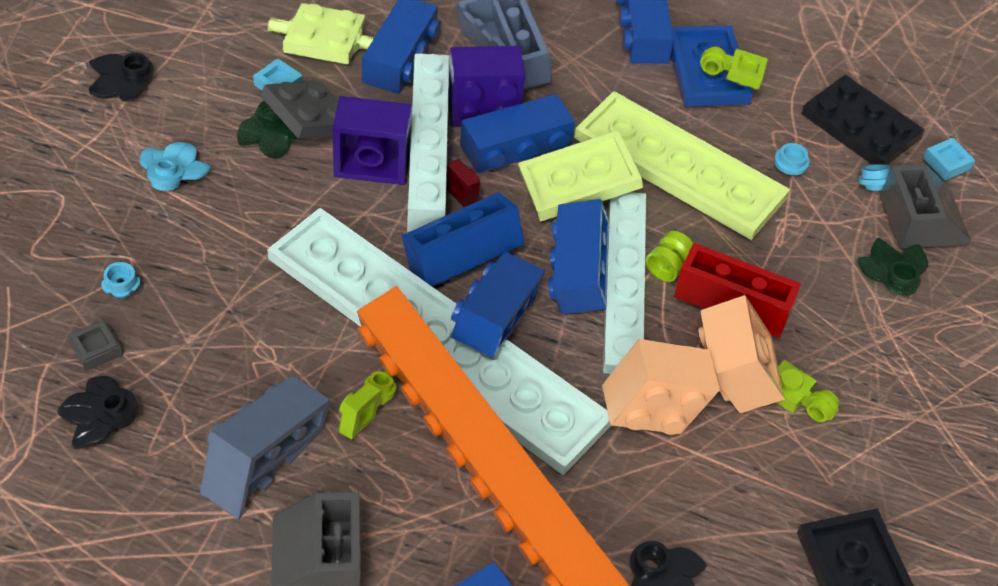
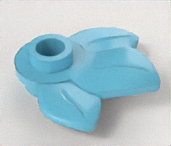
(172, 165)

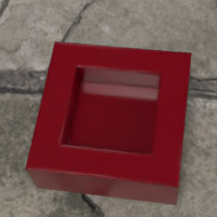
(462, 183)

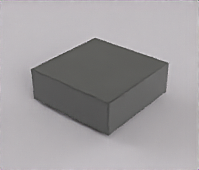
(94, 345)

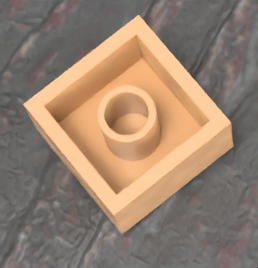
(741, 354)
(660, 387)

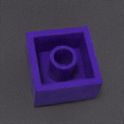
(483, 80)
(371, 140)

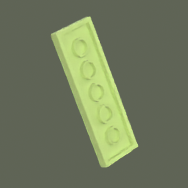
(688, 166)

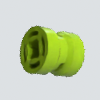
(667, 258)

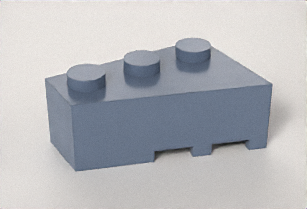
(507, 25)
(259, 440)

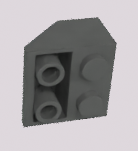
(922, 208)
(318, 541)

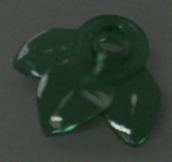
(267, 131)
(896, 270)

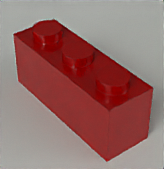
(715, 278)

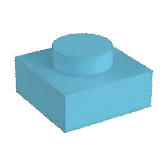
(276, 73)
(949, 159)

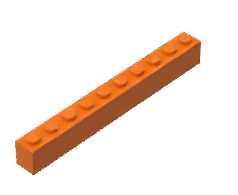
(484, 446)

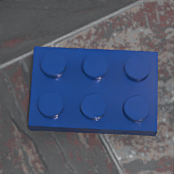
(695, 84)

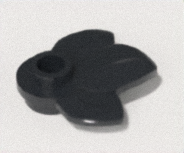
(121, 75)
(98, 411)
(674, 568)

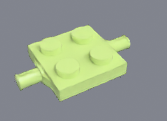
(322, 33)

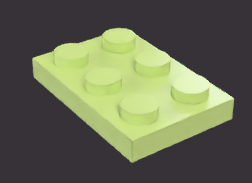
(579, 173)

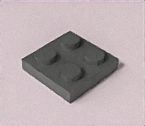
(303, 106)

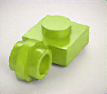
(742, 67)
(798, 390)
(361, 407)

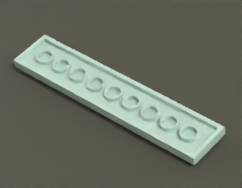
(529, 398)

